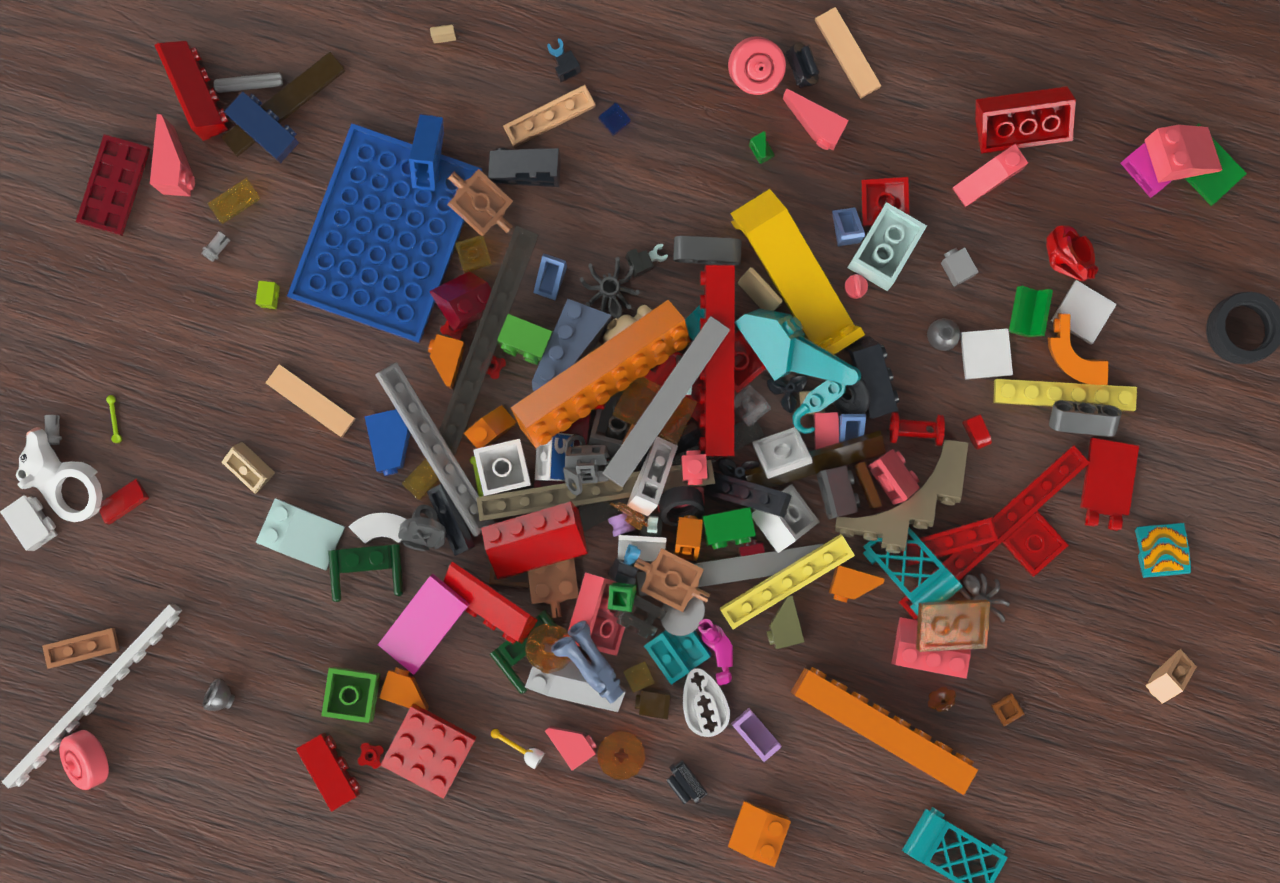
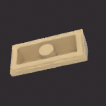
(759, 290)
(248, 467)

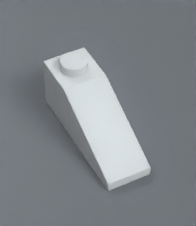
(652, 477)

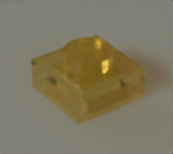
(638, 676)

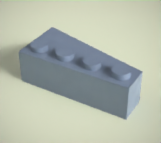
(571, 340)

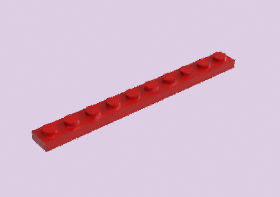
(1014, 514)

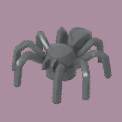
(610, 288)
(973, 585)

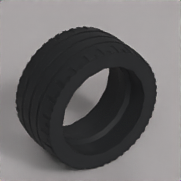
(1219, 340)

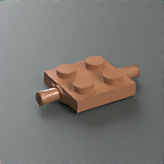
(480, 202)
(672, 580)
(553, 584)

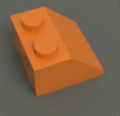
(759, 833)

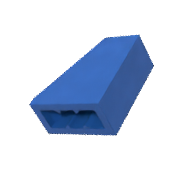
(426, 152)
(388, 441)

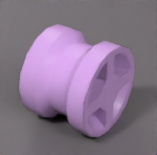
(619, 525)

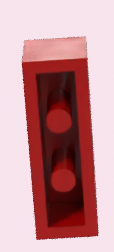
(329, 771)

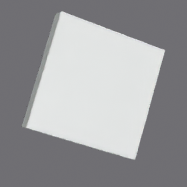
(1087, 311)
(986, 354)
(782, 452)

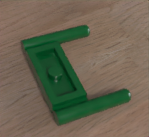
(365, 560)
(509, 654)

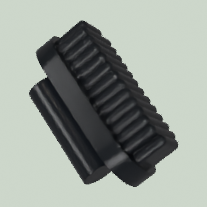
(803, 65)
(685, 783)

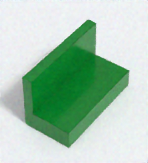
(1030, 311)

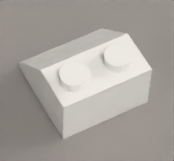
(502, 467)
(786, 530)

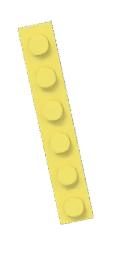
(1046, 393)
(787, 581)

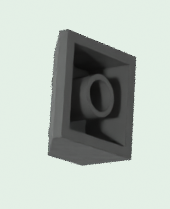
(838, 492)

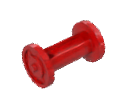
(916, 428)

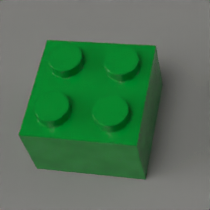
(728, 527)

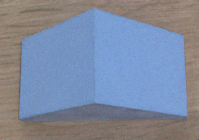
(847, 227)
(550, 276)
(851, 426)

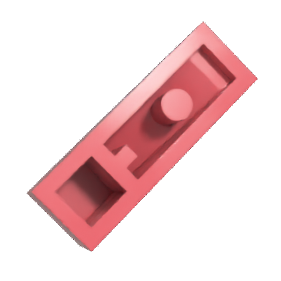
(820, 123)
(990, 175)

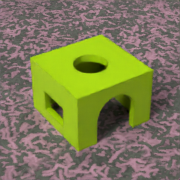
(267, 294)

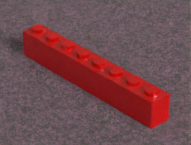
(719, 371)

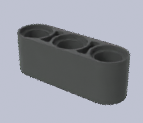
(707, 250)
(1085, 418)

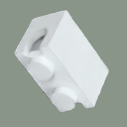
(29, 522)

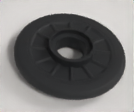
(858, 403)

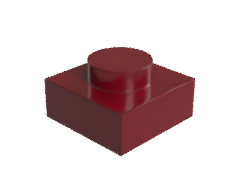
(751, 548)

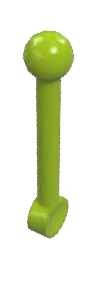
(116, 438)
(478, 482)

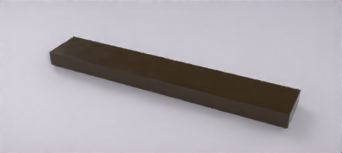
(290, 98)
(824, 459)

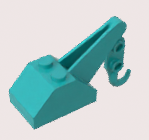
(784, 349)

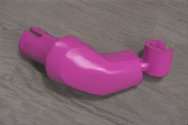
(717, 640)

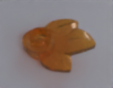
(633, 517)

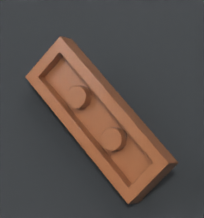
(81, 648)

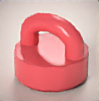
(856, 286)

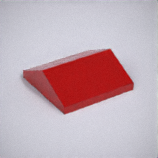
(878, 192)
(746, 363)

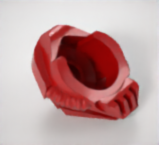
(1071, 253)

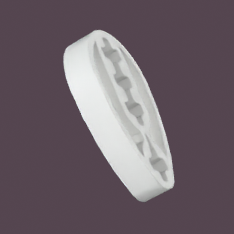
(718, 704)

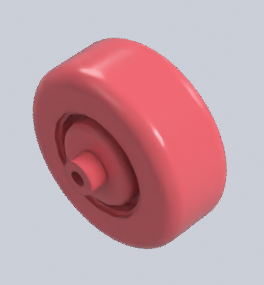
(757, 65)
(84, 759)

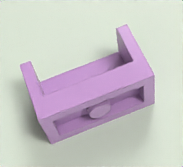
(756, 734)

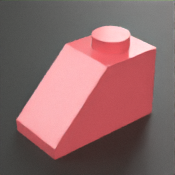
(572, 745)

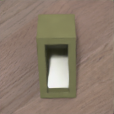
(785, 626)

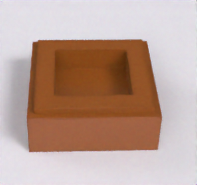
(1007, 709)

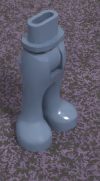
(598, 673)

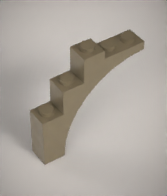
(893, 525)

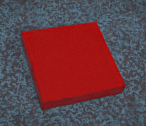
(1035, 543)

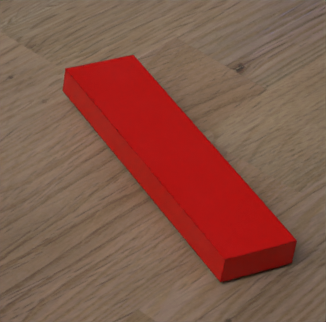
(955, 540)

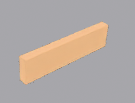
(847, 52)
(549, 116)
(310, 400)

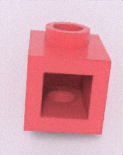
(694, 467)

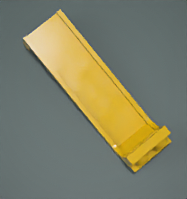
(796, 272)

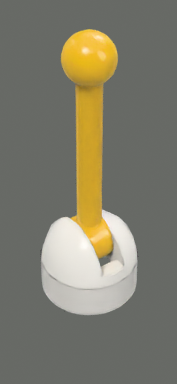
(532, 756)

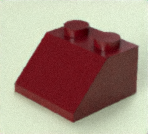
(462, 299)

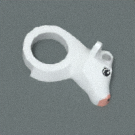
(42, 469)

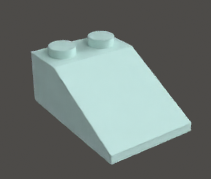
(887, 246)
(300, 534)

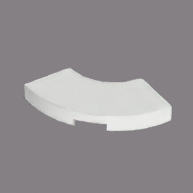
(377, 526)

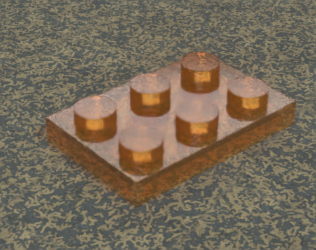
(637, 399)
(952, 625)

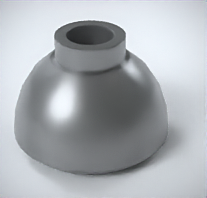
(943, 334)
(218, 696)

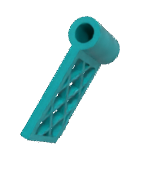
(935, 588)
(930, 833)

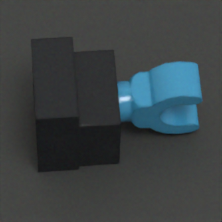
(566, 62)
(624, 571)

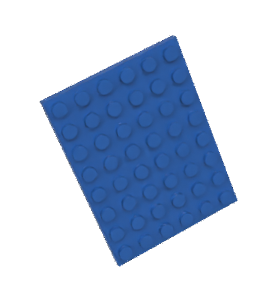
(379, 239)

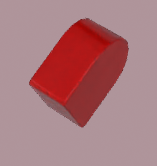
(977, 432)

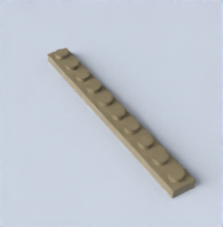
(541, 498)

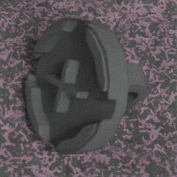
(422, 532)

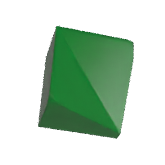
(761, 148)
(621, 596)

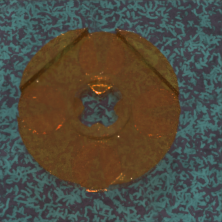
(535, 648)
(610, 764)

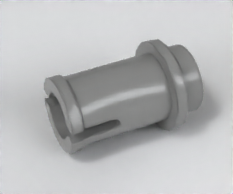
(215, 246)
(52, 429)

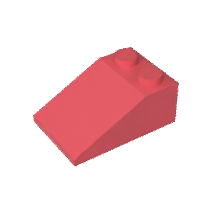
(1182, 152)
(169, 163)
(894, 477)

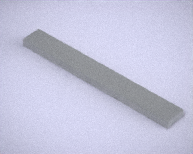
(666, 401)
(432, 445)
(744, 567)

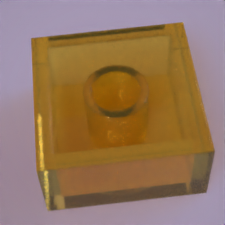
(473, 254)

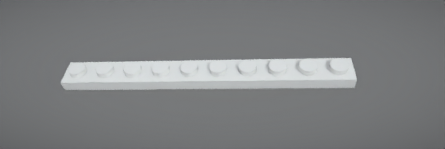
(86, 703)

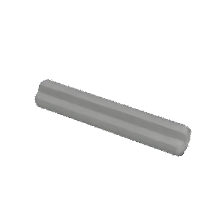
(248, 82)

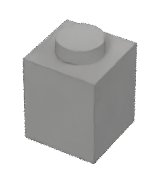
(958, 266)

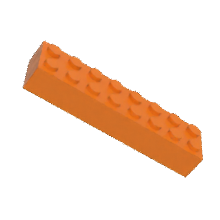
(601, 374)
(886, 732)

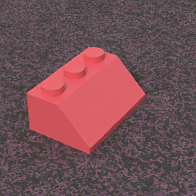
(593, 608)
(944, 662)

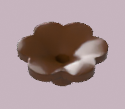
(942, 699)

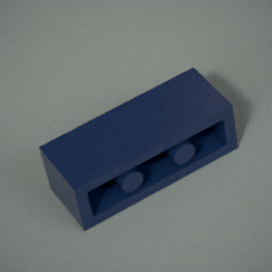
(262, 126)

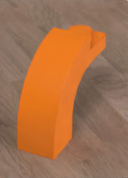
(1086, 371)

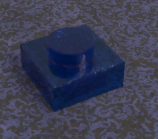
(614, 119)

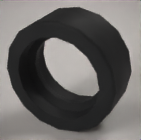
(680, 496)

